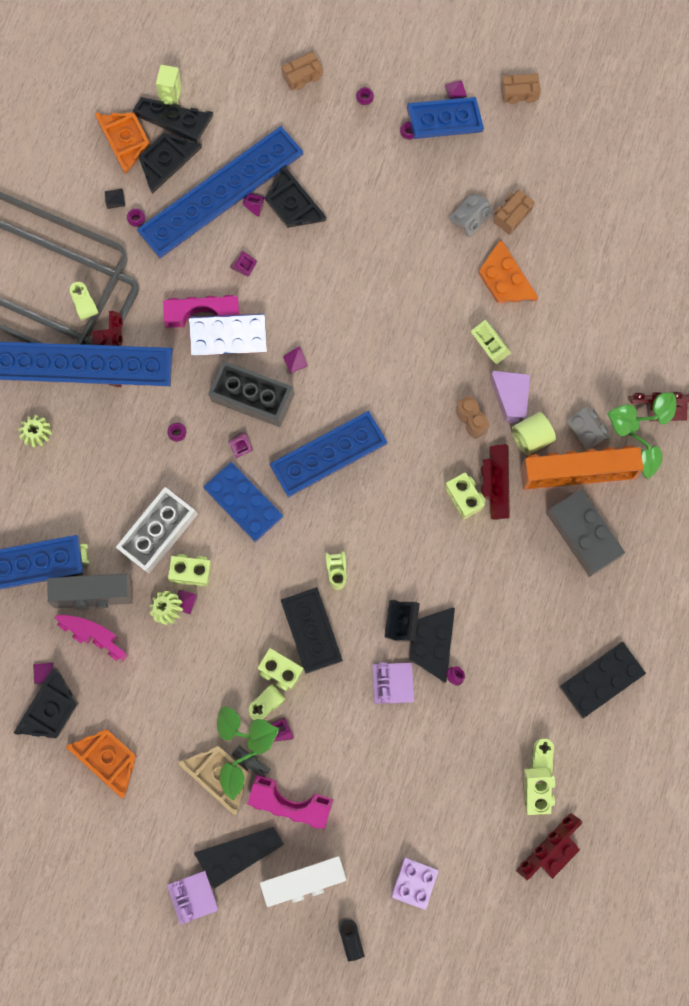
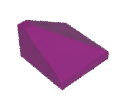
(456, 90)
(254, 203)
(244, 264)
(295, 360)
(240, 445)
(188, 601)
(41, 672)
(284, 730)

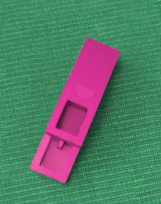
(87, 630)

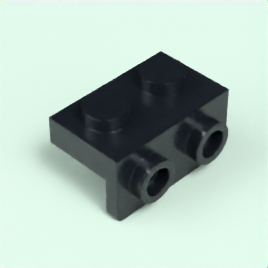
(402, 621)

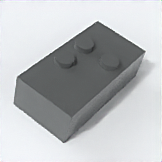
(251, 393)
(585, 533)
(89, 591)

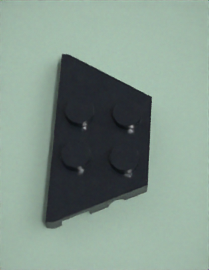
(165, 158)
(292, 202)
(433, 643)
(49, 709)

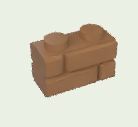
(302, 71)
(520, 88)
(513, 212)

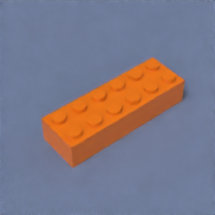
(581, 468)

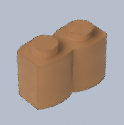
(475, 420)

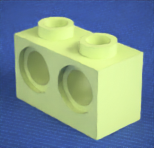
(168, 84)
(491, 342)
(460, 497)
(188, 575)
(283, 666)
(535, 791)

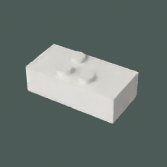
(157, 530)
(302, 882)

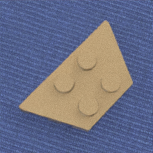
(206, 771)

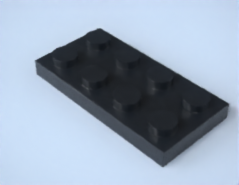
(311, 630)
(602, 680)

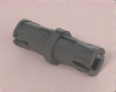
(252, 762)

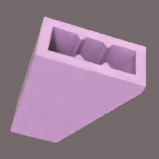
(512, 394)

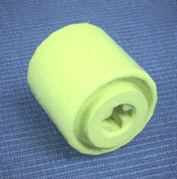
(533, 433)

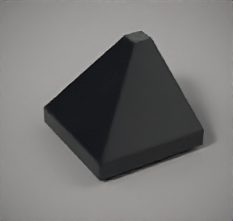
(114, 198)

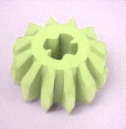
(42, 431)
(166, 607)

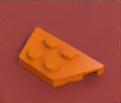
(124, 137)
(505, 277)
(107, 759)

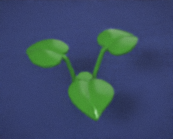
(625, 422)
(260, 737)

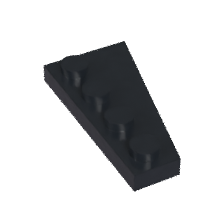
(178, 120)
(234, 856)

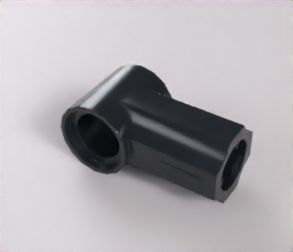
(351, 941)

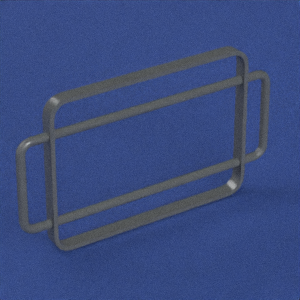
(116, 275)

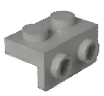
(471, 213)
(588, 428)

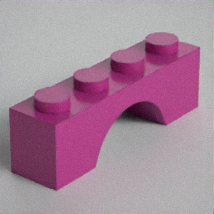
(178, 311)
(267, 797)

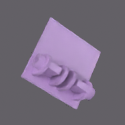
(393, 683)
(414, 883)
(192, 897)

